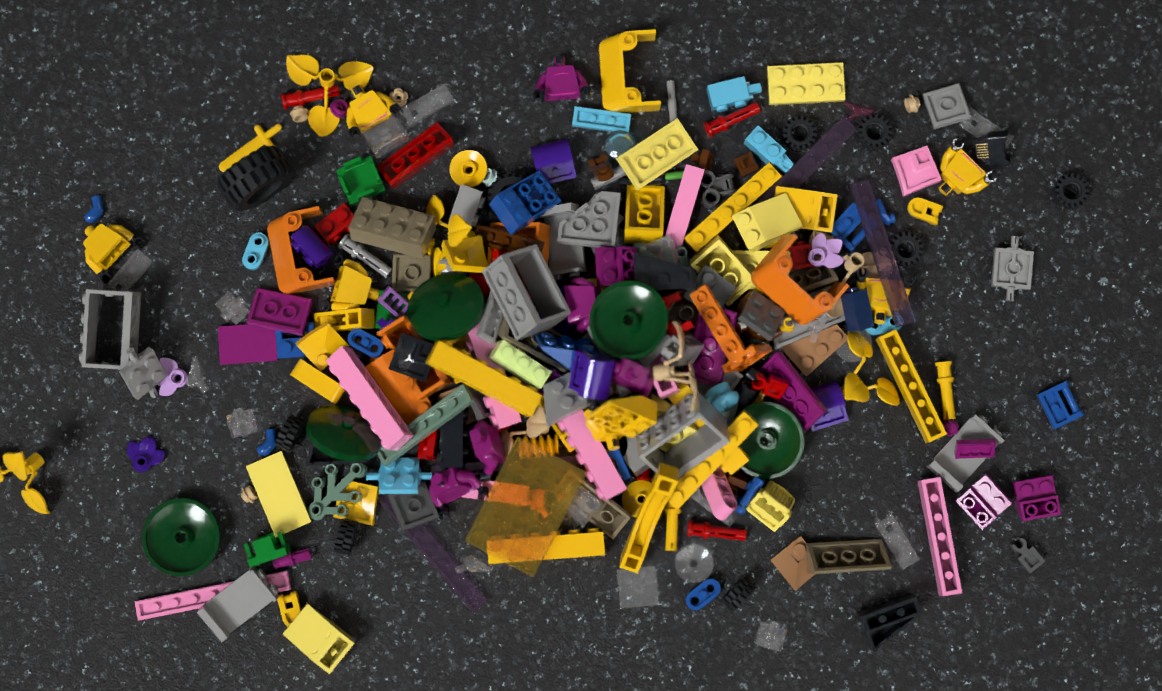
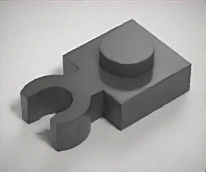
(1029, 557)

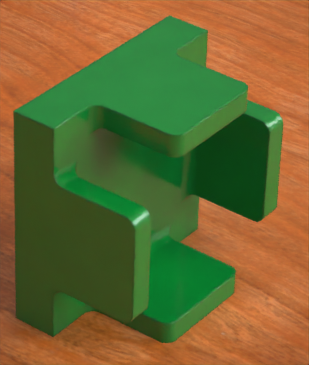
(360, 179)
(267, 548)

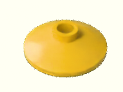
(465, 160)
(631, 495)

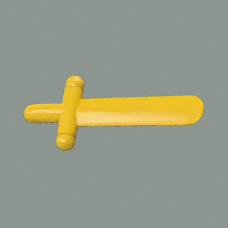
(253, 145)

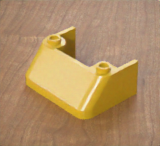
(614, 94)

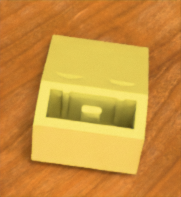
(319, 638)

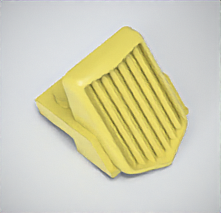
(772, 505)

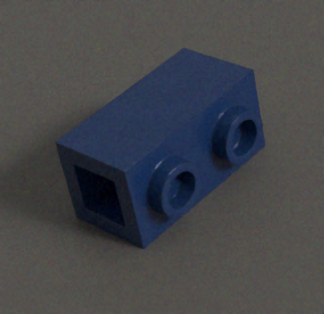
(857, 309)

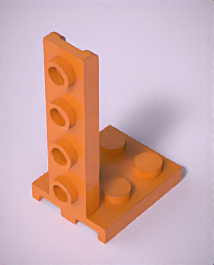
(726, 336)

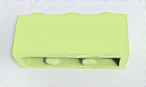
(519, 364)

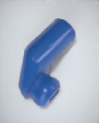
(96, 211)
(886, 218)
(269, 445)

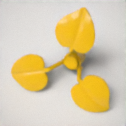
(304, 68)
(457, 231)
(854, 387)
(22, 468)

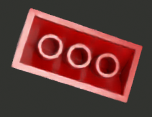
(415, 155)

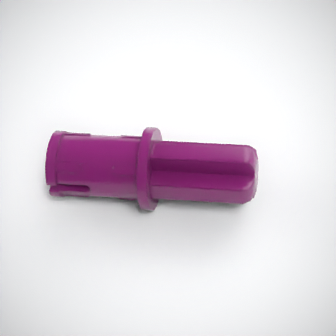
(292, 558)

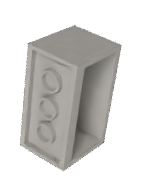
(513, 297)
(130, 329)
(693, 448)

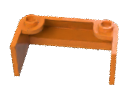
(288, 277)
(774, 282)
(436, 379)

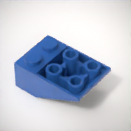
(524, 202)
(564, 347)

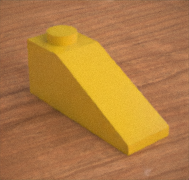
(347, 319)

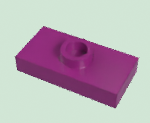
(975, 448)

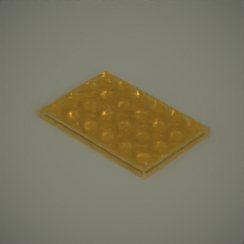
(525, 506)

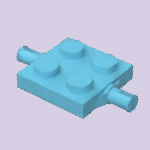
(400, 476)

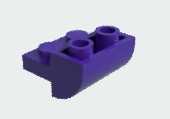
(554, 160)
(313, 248)
(591, 375)
(834, 402)

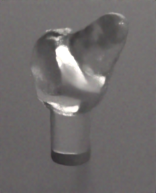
(816, 326)
(195, 376)
(473, 565)

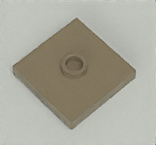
(410, 272)

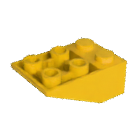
(813, 208)
(626, 415)

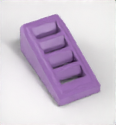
(385, 294)

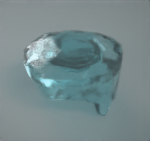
(619, 143)

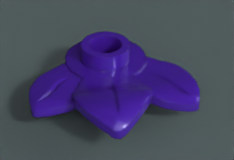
(145, 451)

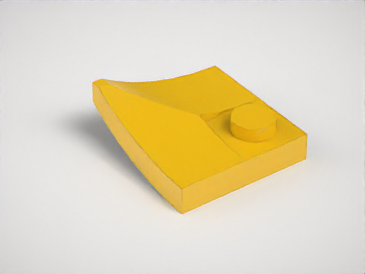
(467, 256)
(321, 344)
(363, 511)

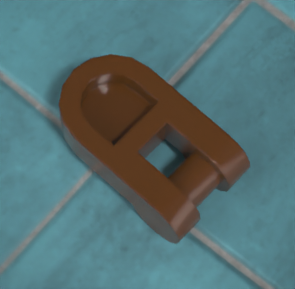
(601, 168)

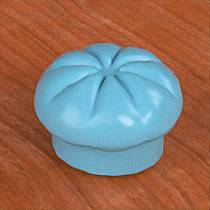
(722, 397)

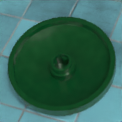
(446, 307)
(629, 320)
(342, 433)
(776, 441)
(181, 537)

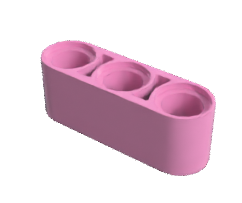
(719, 494)

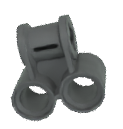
(717, 188)

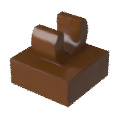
(704, 160)
(746, 164)
(737, 481)

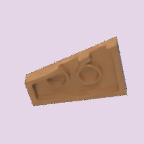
(810, 355)

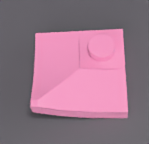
(915, 170)

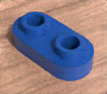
(366, 343)
(702, 594)

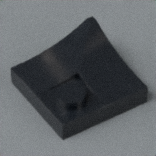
(411, 356)

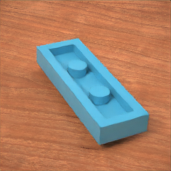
(600, 119)

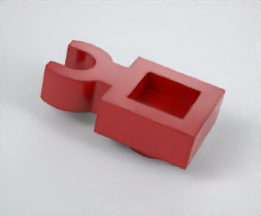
(772, 386)

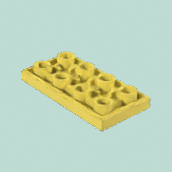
(278, 493)

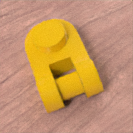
(917, 208)
(290, 614)

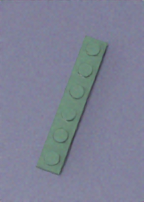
(431, 421)

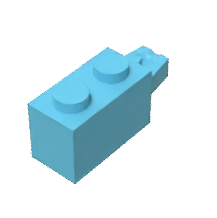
(731, 93)
(768, 149)

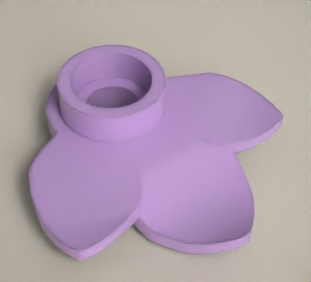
(828, 250)
(169, 384)

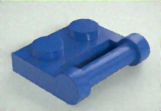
(845, 225)
(287, 348)
(1055, 408)
(621, 467)
(751, 489)

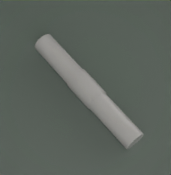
(671, 100)

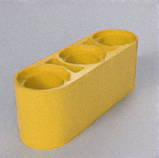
(317, 381)

